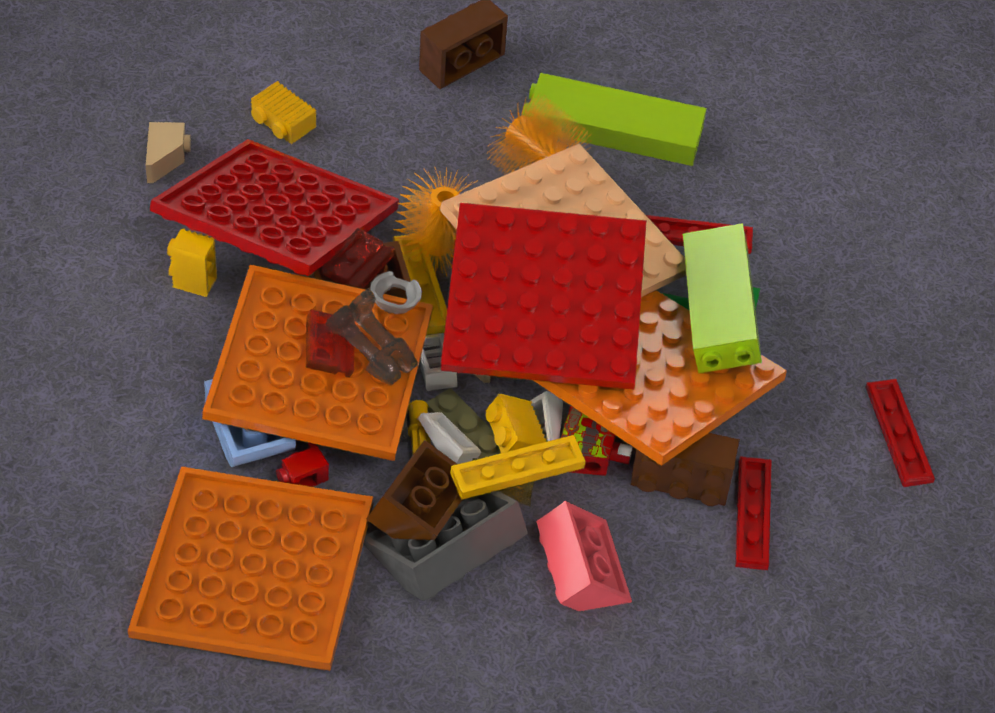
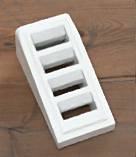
(435, 378)
(549, 413)
(448, 438)

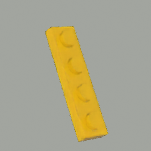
(428, 282)
(517, 467)

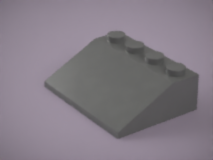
(469, 538)

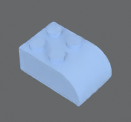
(247, 445)

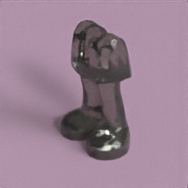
(395, 352)

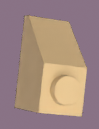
(165, 148)

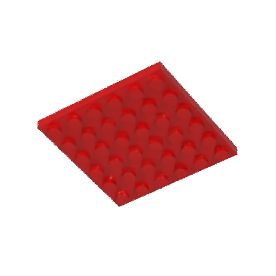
(274, 206)
(545, 296)

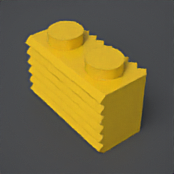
(283, 112)
(192, 262)
(513, 423)

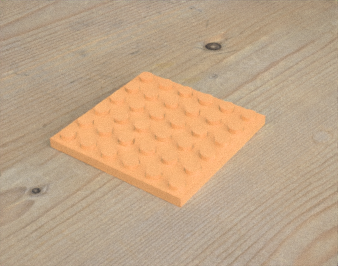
(577, 185)

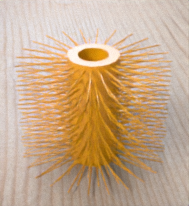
(532, 139)
(437, 229)

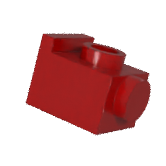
(304, 468)

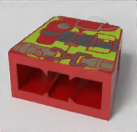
(595, 443)

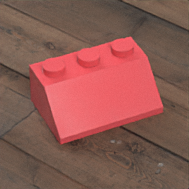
(582, 559)

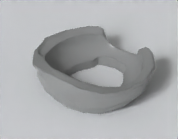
(384, 283)

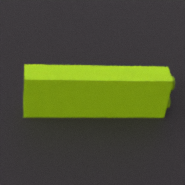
(622, 118)
(721, 299)

